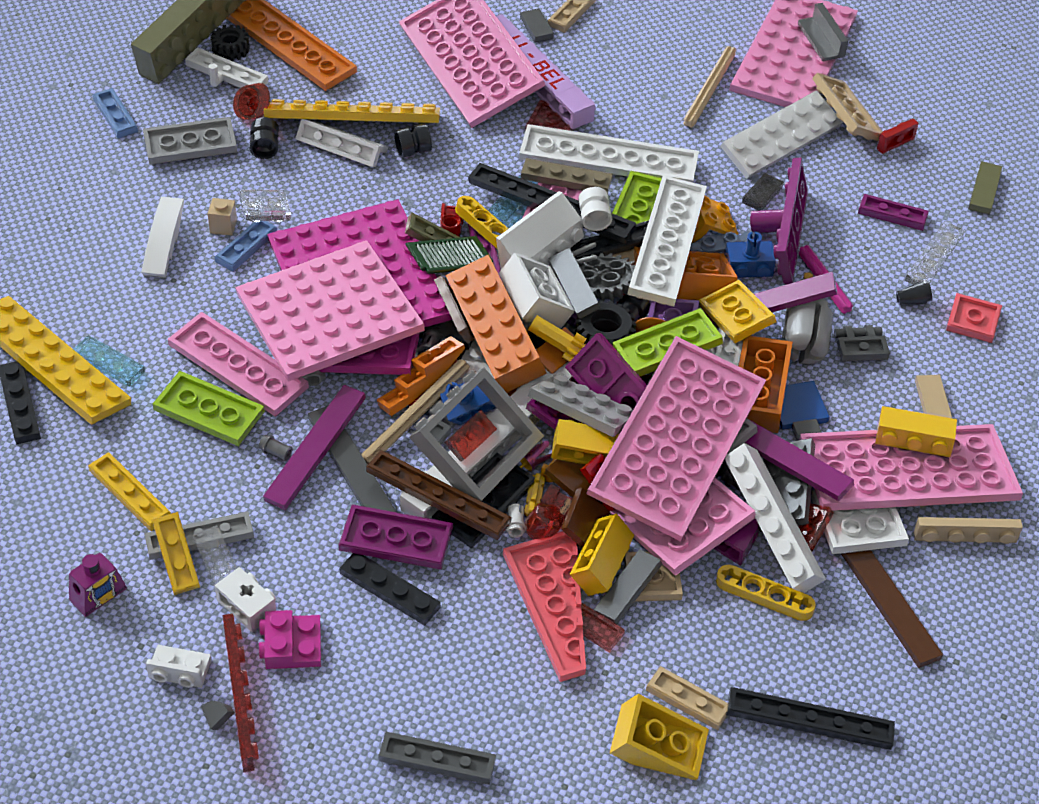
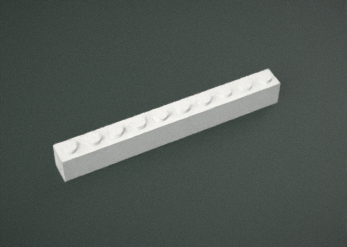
(498, 442)

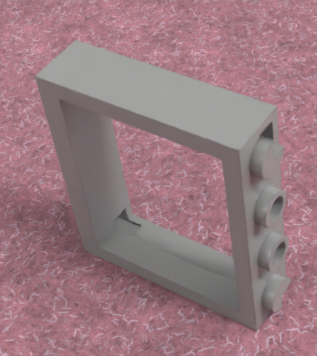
(446, 464)

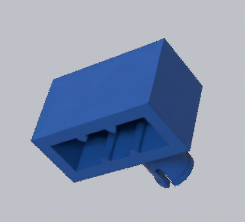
(752, 257)
(468, 406)

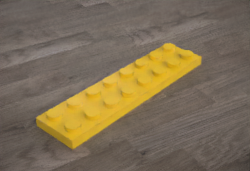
(362, 112)
(58, 365)

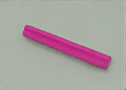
(817, 269)

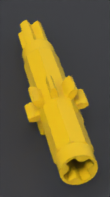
(558, 338)

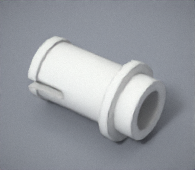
(517, 526)

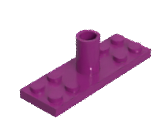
(786, 221)
(606, 372)

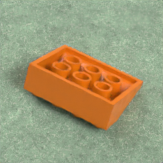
(702, 274)

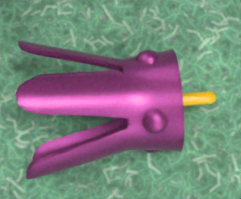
(530, 460)

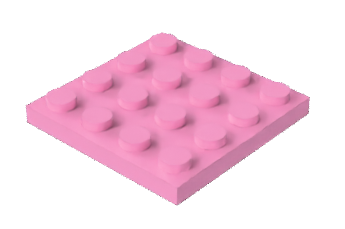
(715, 520)

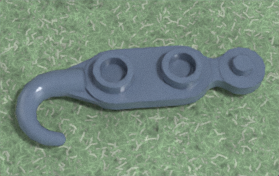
(717, 242)

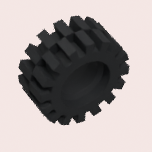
(230, 42)

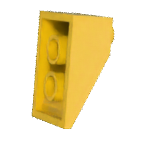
(658, 738)

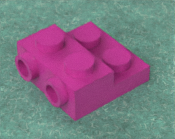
(290, 640)

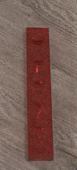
(242, 701)

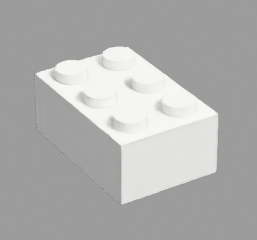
(535, 291)

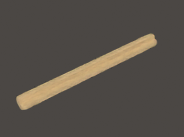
(709, 86)
(415, 411)

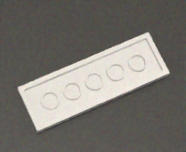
(781, 134)

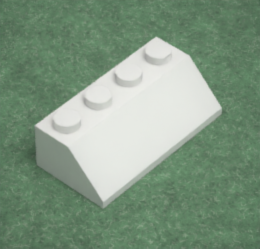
(542, 232)

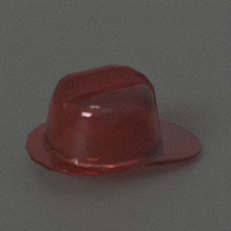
(251, 101)

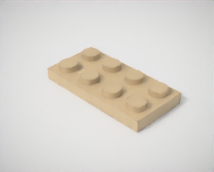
(847, 107)

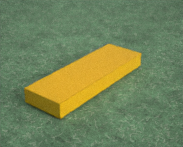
(176, 553)

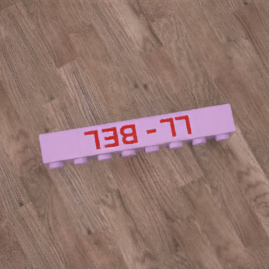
(559, 90)

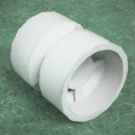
(595, 209)

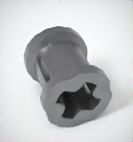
(429, 343)

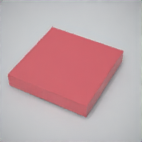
(974, 317)

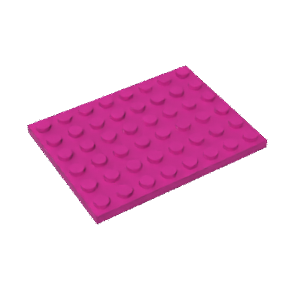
(385, 232)

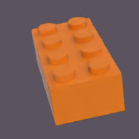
(770, 361)

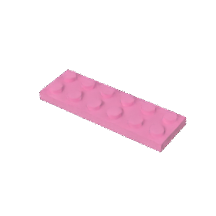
(237, 363)

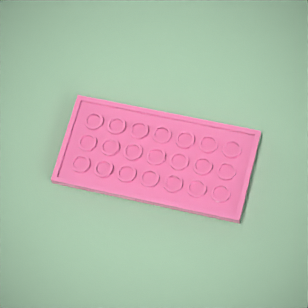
(472, 57)
(781, 57)
(676, 438)
(906, 478)

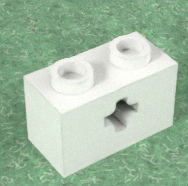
(245, 598)

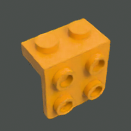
(714, 217)

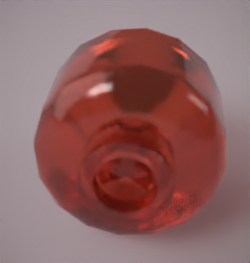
(544, 521)

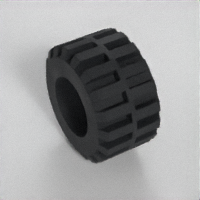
(609, 320)

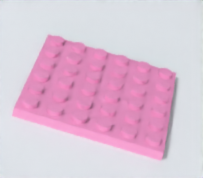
(329, 310)

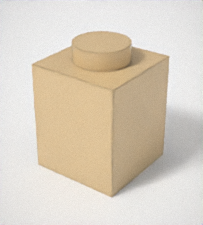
(222, 216)

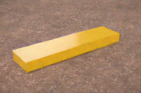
(128, 490)

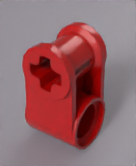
(451, 220)

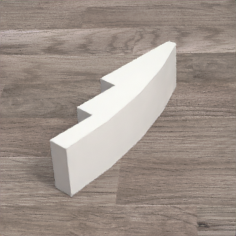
(162, 237)

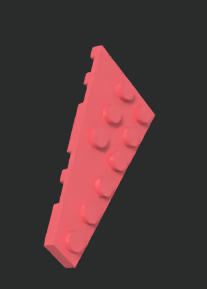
(552, 598)

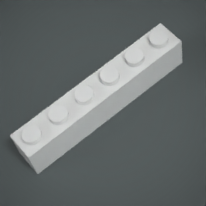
(774, 518)

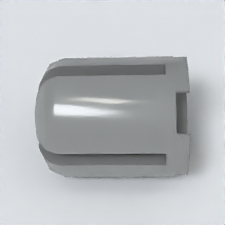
(809, 330)

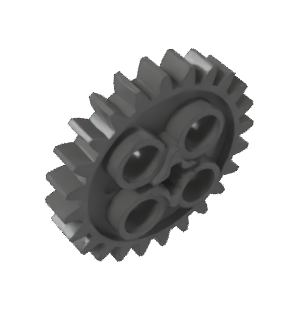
(608, 275)

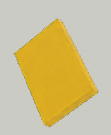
(737, 311)

